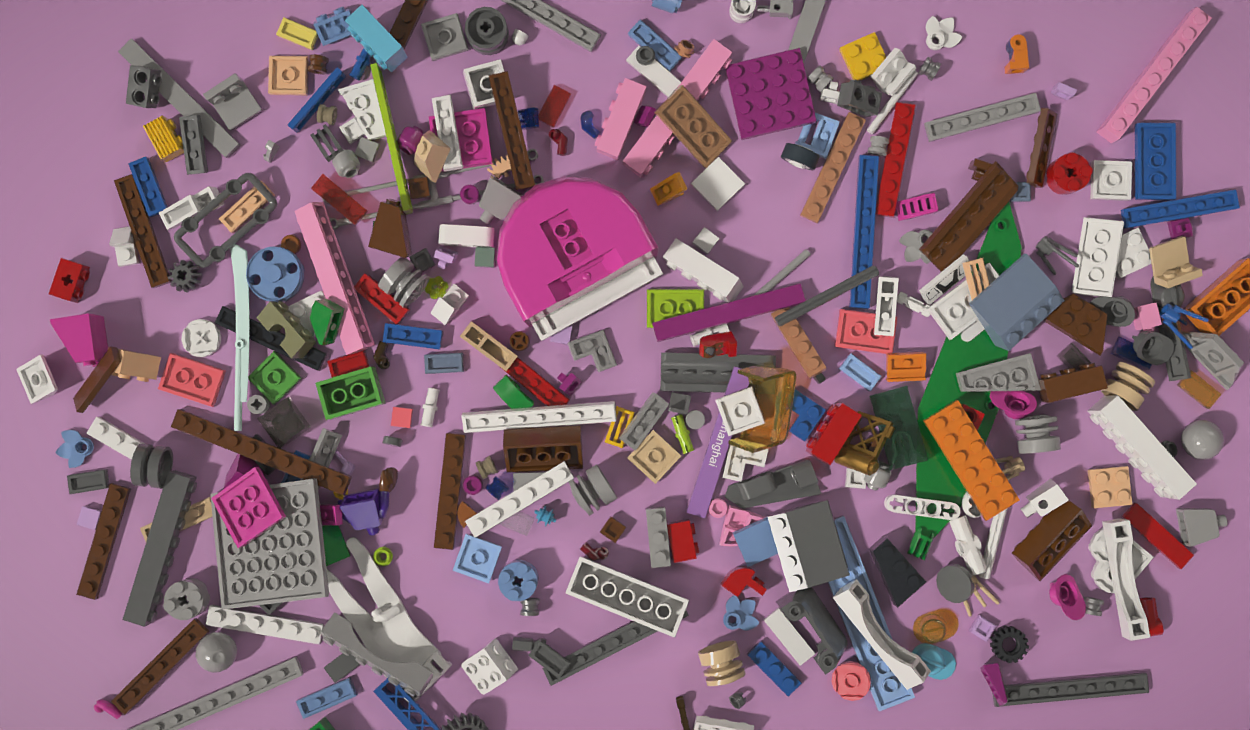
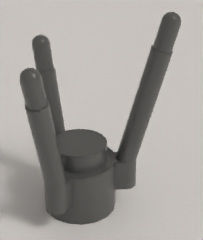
(1047, 246)

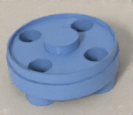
(275, 274)

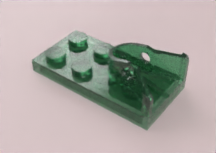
(906, 442)

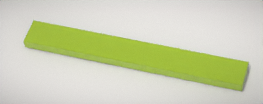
(391, 139)

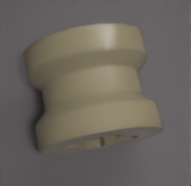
(326, 114)
(486, 467)

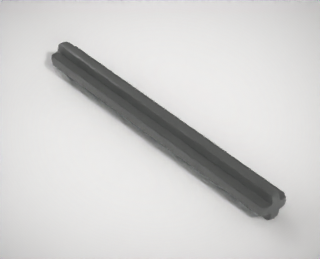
(827, 295)

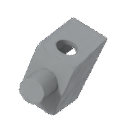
(497, 199)
(1199, 525)

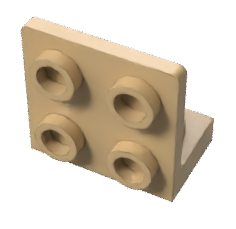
(1172, 264)

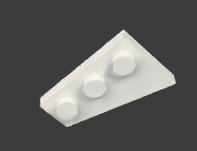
(365, 106)

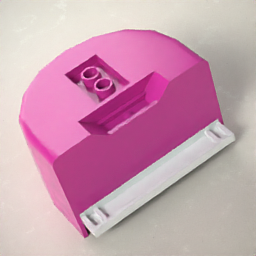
(572, 252)

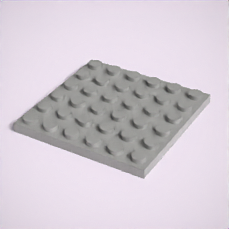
(281, 562)

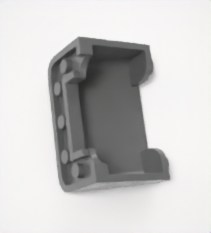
(809, 605)

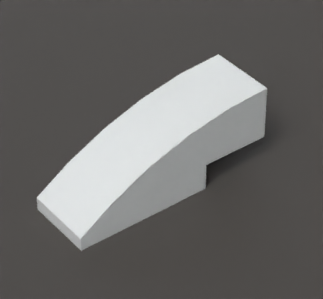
(188, 207)

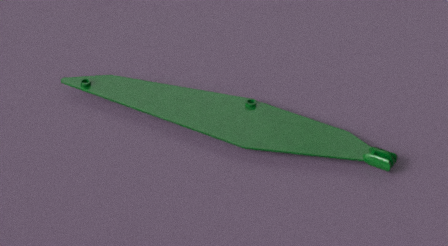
(936, 476)

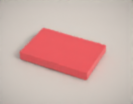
(856, 332)
(192, 379)

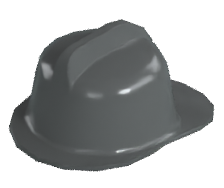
(1163, 295)
(1118, 309)
(1153, 347)

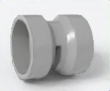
(820, 78)

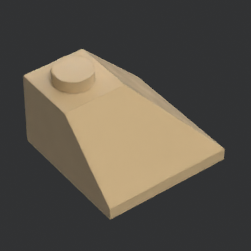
(431, 155)

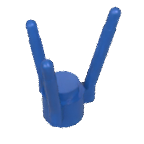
(1173, 314)

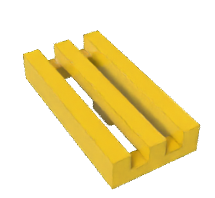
(614, 442)

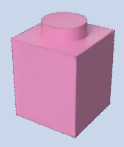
(1147, 317)

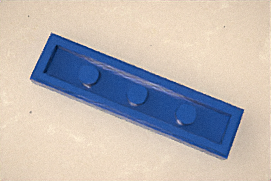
(317, 98)

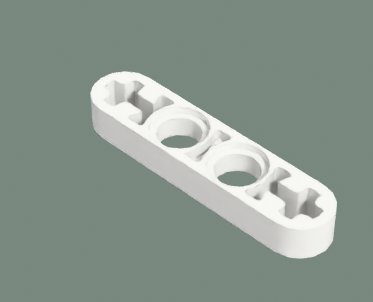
(922, 507)

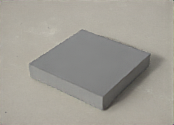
(444, 37)

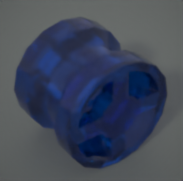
(497, 488)

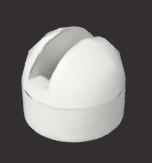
(519, 37)

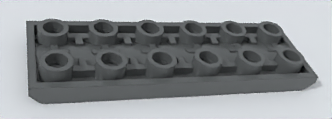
(697, 374)

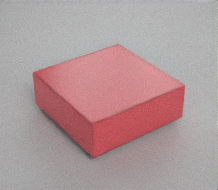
(401, 417)

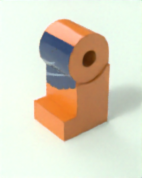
(1017, 55)

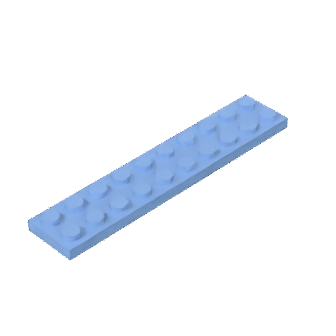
(885, 686)

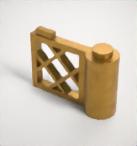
(862, 459)

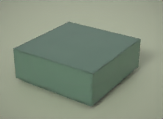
(484, 257)

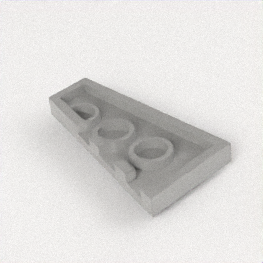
(1006, 375)

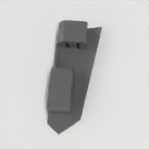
(777, 486)

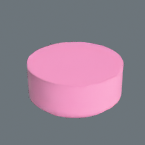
(718, 507)

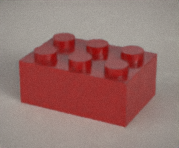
(832, 432)

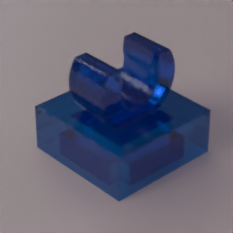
(529, 118)

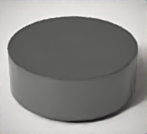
(388, 440)

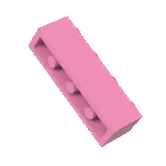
(621, 118)

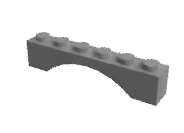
(409, 675)

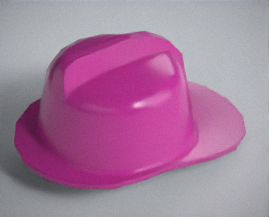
(1014, 403)
(1067, 595)

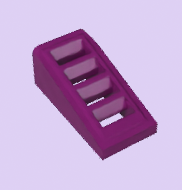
(994, 679)

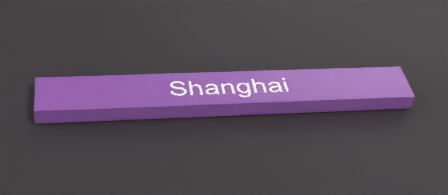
(714, 454)

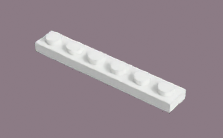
(519, 499)
(265, 624)

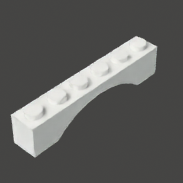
(1119, 550)
(905, 665)

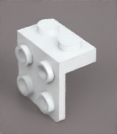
(489, 667)

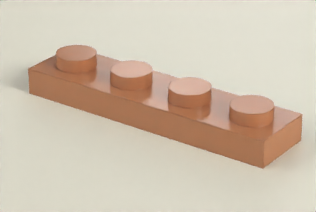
(801, 346)

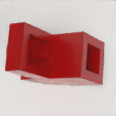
(740, 577)

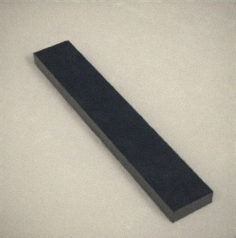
(269, 339)

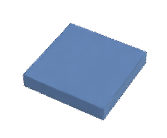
(756, 542)

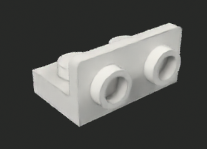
(892, 72)

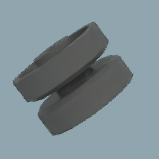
(482, 20)
(150, 465)

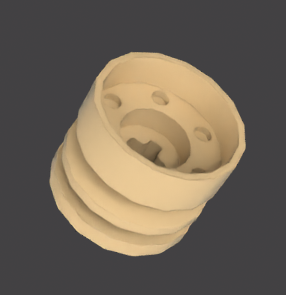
(1129, 384)
(723, 667)

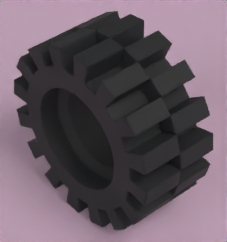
(1021, 644)

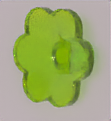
(441, 288)

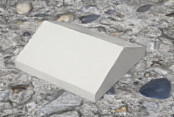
(37, 379)

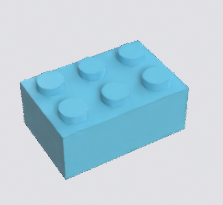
(375, 39)

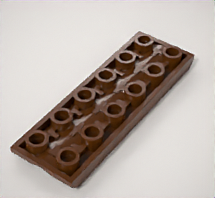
(970, 217)

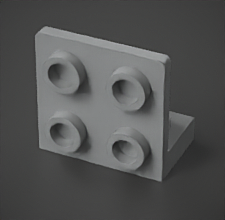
(233, 101)

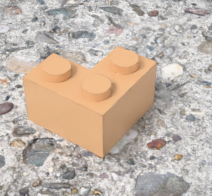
(137, 364)

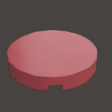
(851, 680)

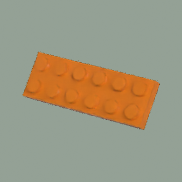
(971, 460)

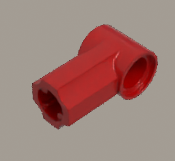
(1150, 609)

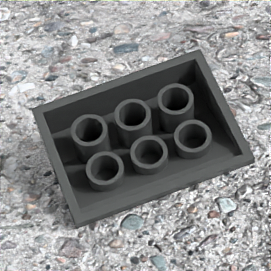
(808, 545)

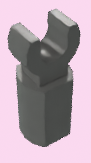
(525, 644)

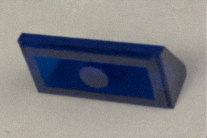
(1124, 350)

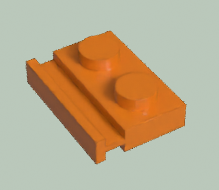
(905, 366)

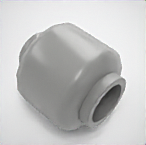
(346, 164)
(880, 478)

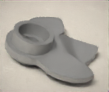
(913, 242)

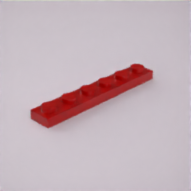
(895, 159)

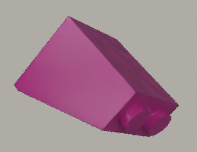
(83, 337)

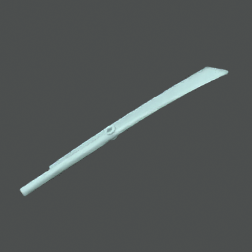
(239, 263)

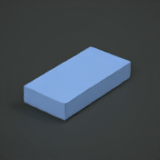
(860, 372)

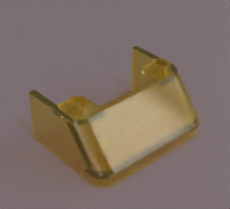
(775, 398)

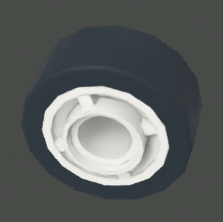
(800, 156)

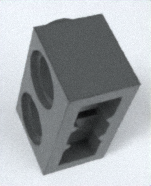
(139, 86)
(859, 98)

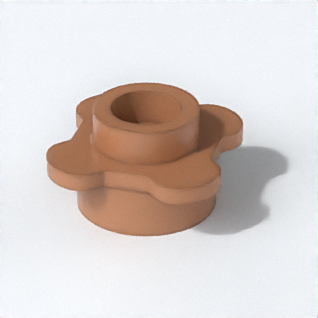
(685, 48)

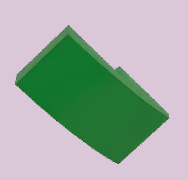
(511, 394)

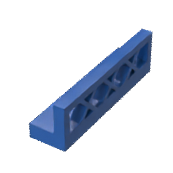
(403, 714)

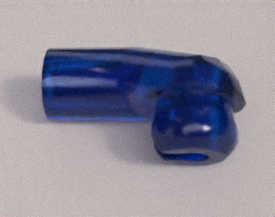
(586, 124)

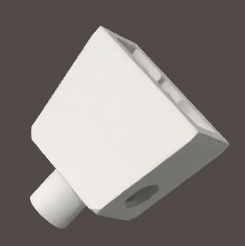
(1051, 496)

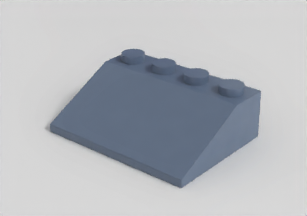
(1016, 302)

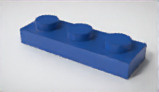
(148, 186)
(412, 336)
(774, 668)

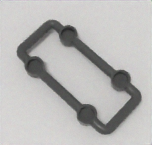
(233, 187)

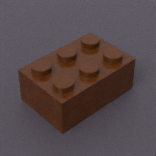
(1072, 382)

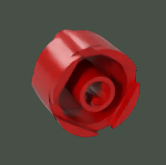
(1078, 170)

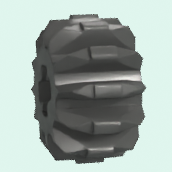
(178, 275)

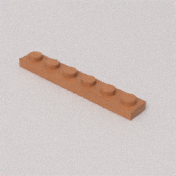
(832, 167)

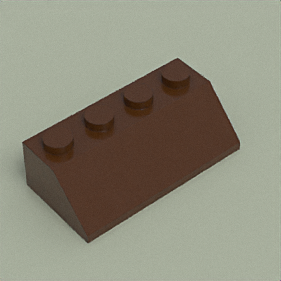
(542, 448)
(1052, 539)

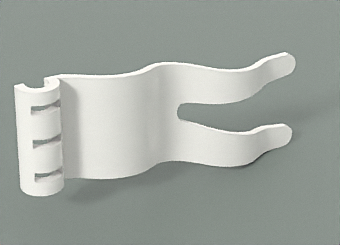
(390, 640)

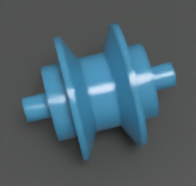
(545, 516)

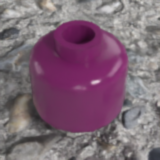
(409, 139)

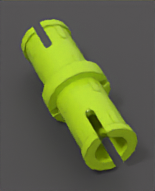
(682, 433)

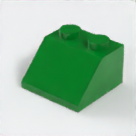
(334, 544)

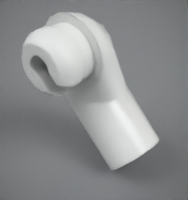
(386, 615)

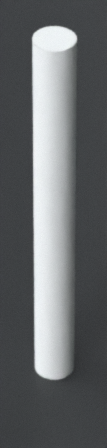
(890, 104)

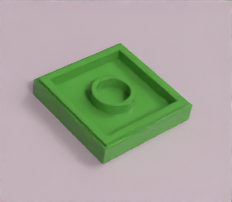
(274, 377)

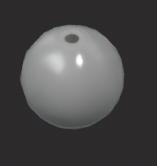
(1202, 439)
(216, 652)

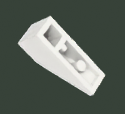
(886, 305)

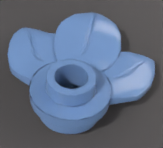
(73, 449)
(743, 613)

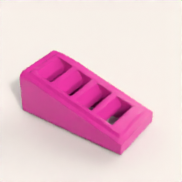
(932, 202)

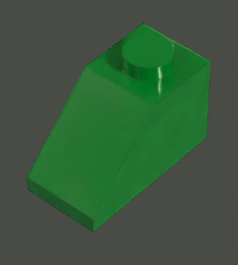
(326, 320)

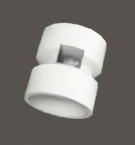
(742, 10)

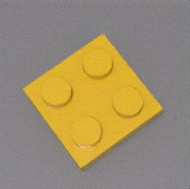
(863, 56)

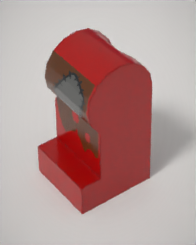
(718, 345)

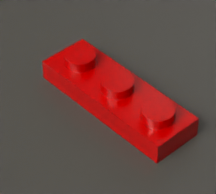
(385, 303)

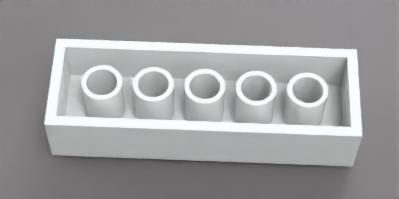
(1141, 447)
(627, 596)

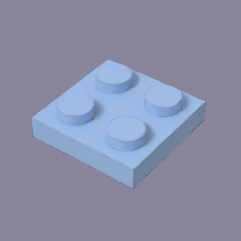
(477, 558)

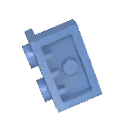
(332, 27)

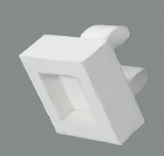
(831, 94)

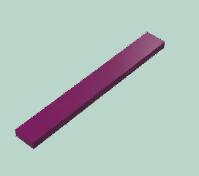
(728, 312)

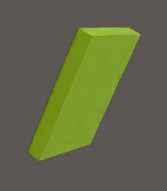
(672, 303)

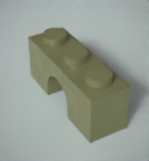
(297, 338)

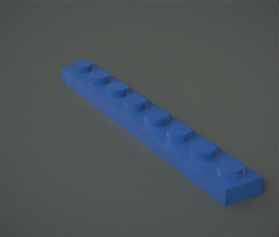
(864, 227)

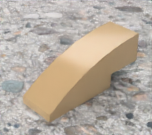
(488, 346)

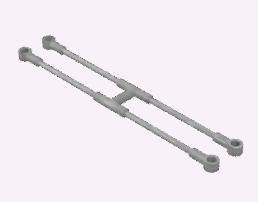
(435, 200)

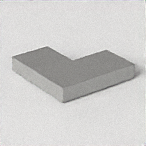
(595, 345)

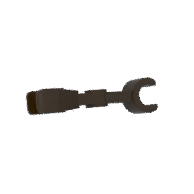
(681, 706)

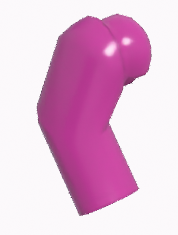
(107, 706)

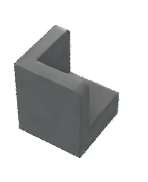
(679, 403)

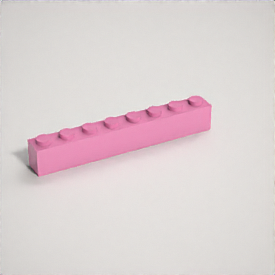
(1154, 75)
(697, 83)
(334, 275)

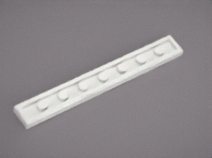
(539, 417)

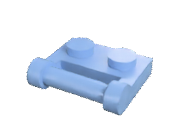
(823, 135)

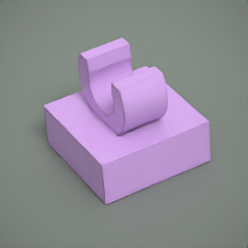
(446, 256)

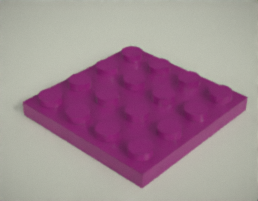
(770, 94)

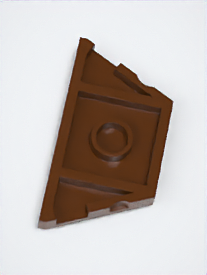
(1080, 322)

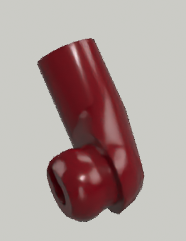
(560, 139)
(594, 553)

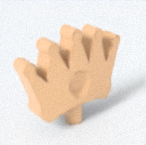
(501, 168)

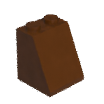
(391, 230)

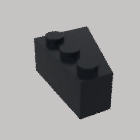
(897, 573)

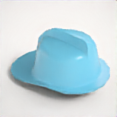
(937, 660)

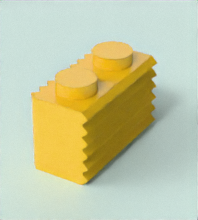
(164, 138)

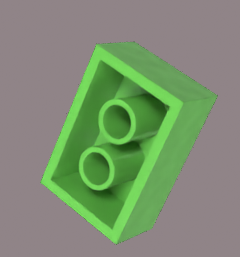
(350, 393)

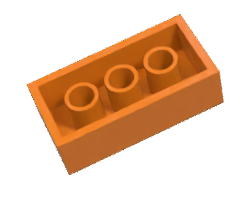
(1223, 300)

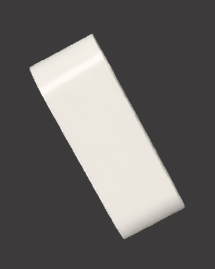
(466, 236)

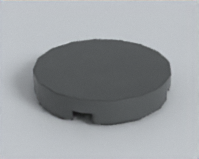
(955, 583)

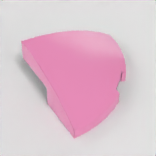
(734, 520)

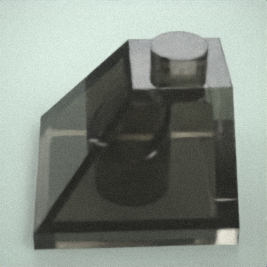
(284, 422)

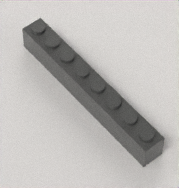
(160, 548)

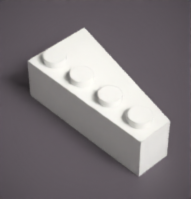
(703, 270)

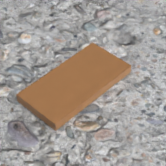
(693, 126)

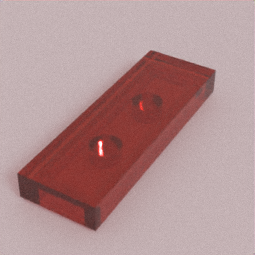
(339, 199)

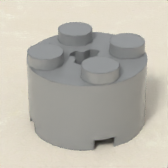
(176, 603)

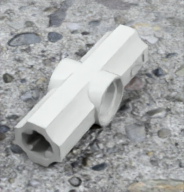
(968, 545)

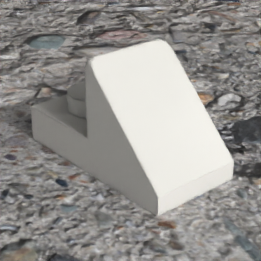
(124, 246)
(449, 304)

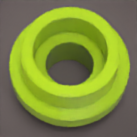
(377, 558)

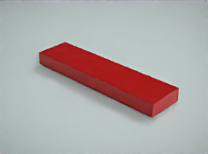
(536, 384)
(1158, 536)

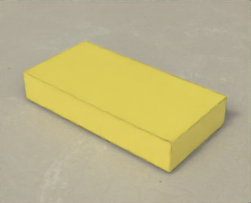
(297, 33)

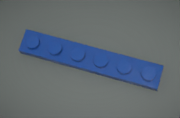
(1180, 209)

